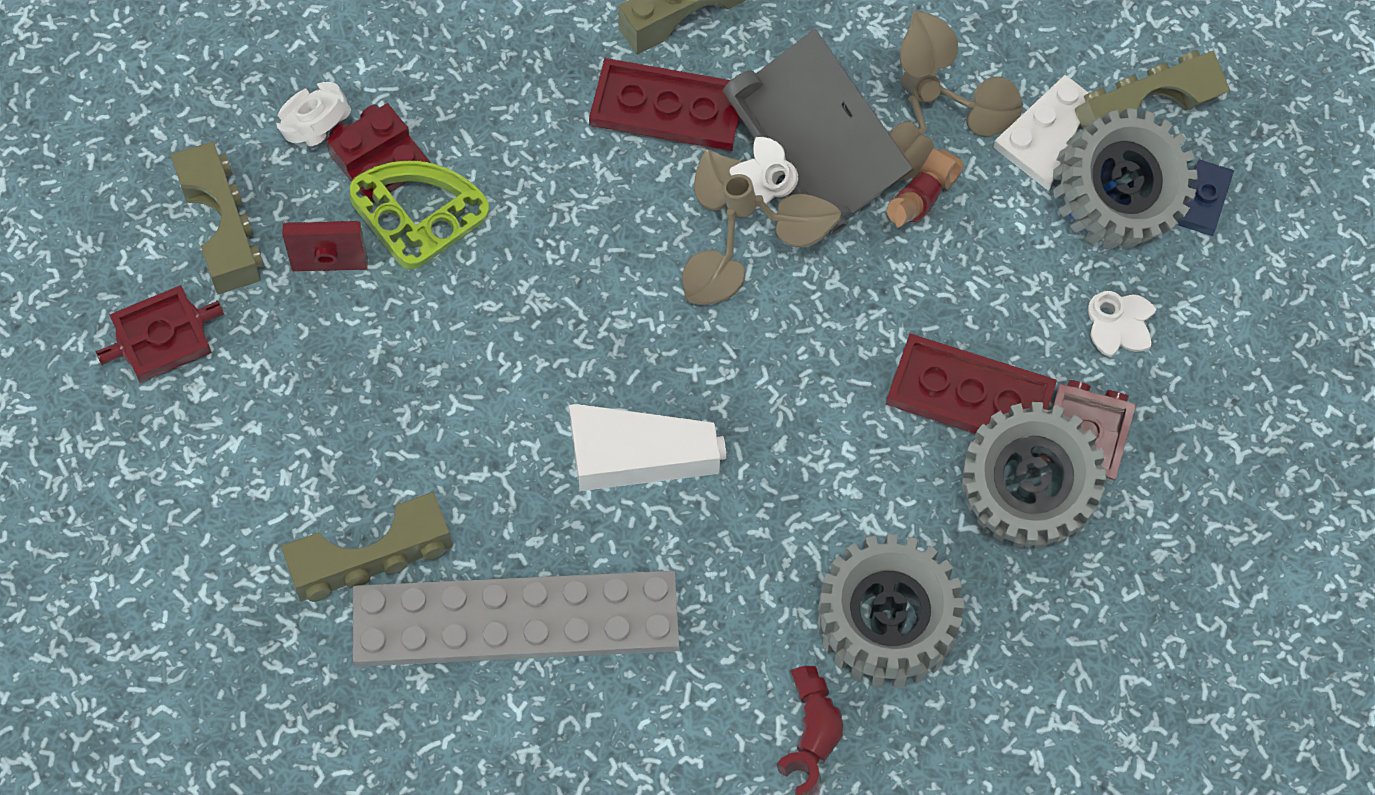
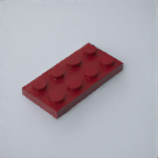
(664, 104)
(961, 385)

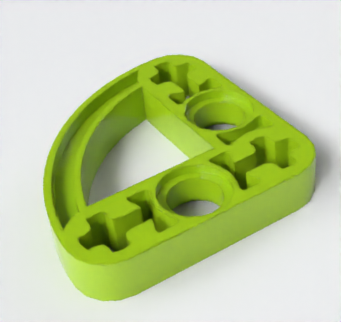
(421, 233)

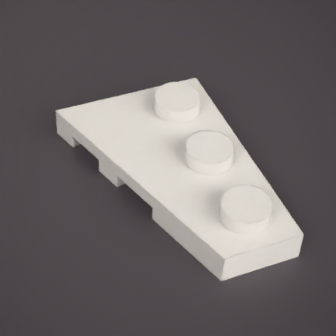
(1043, 131)

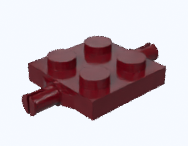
(160, 333)

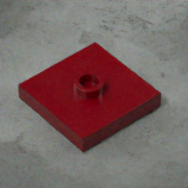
(325, 246)

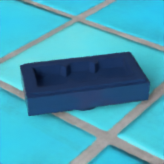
(1209, 198)

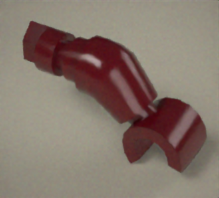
(821, 730)

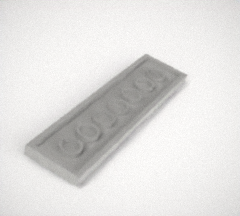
(514, 618)

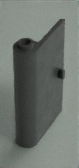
(802, 108)

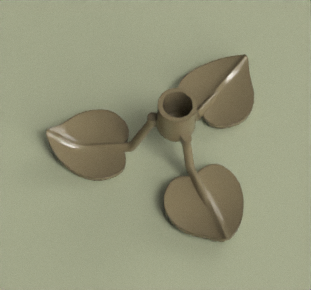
(934, 46)
(801, 223)

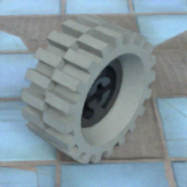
(1120, 147)
(1016, 438)
(893, 576)

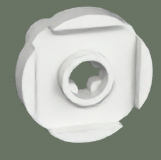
(310, 115)

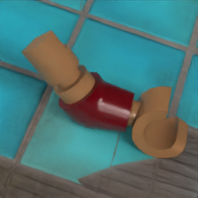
(923, 190)

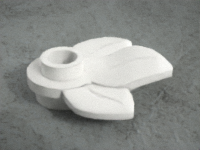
(766, 169)
(1124, 326)

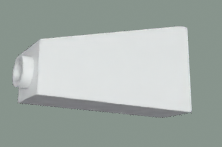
(640, 448)

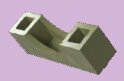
(652, 21)
(1188, 84)
(227, 252)
(322, 567)

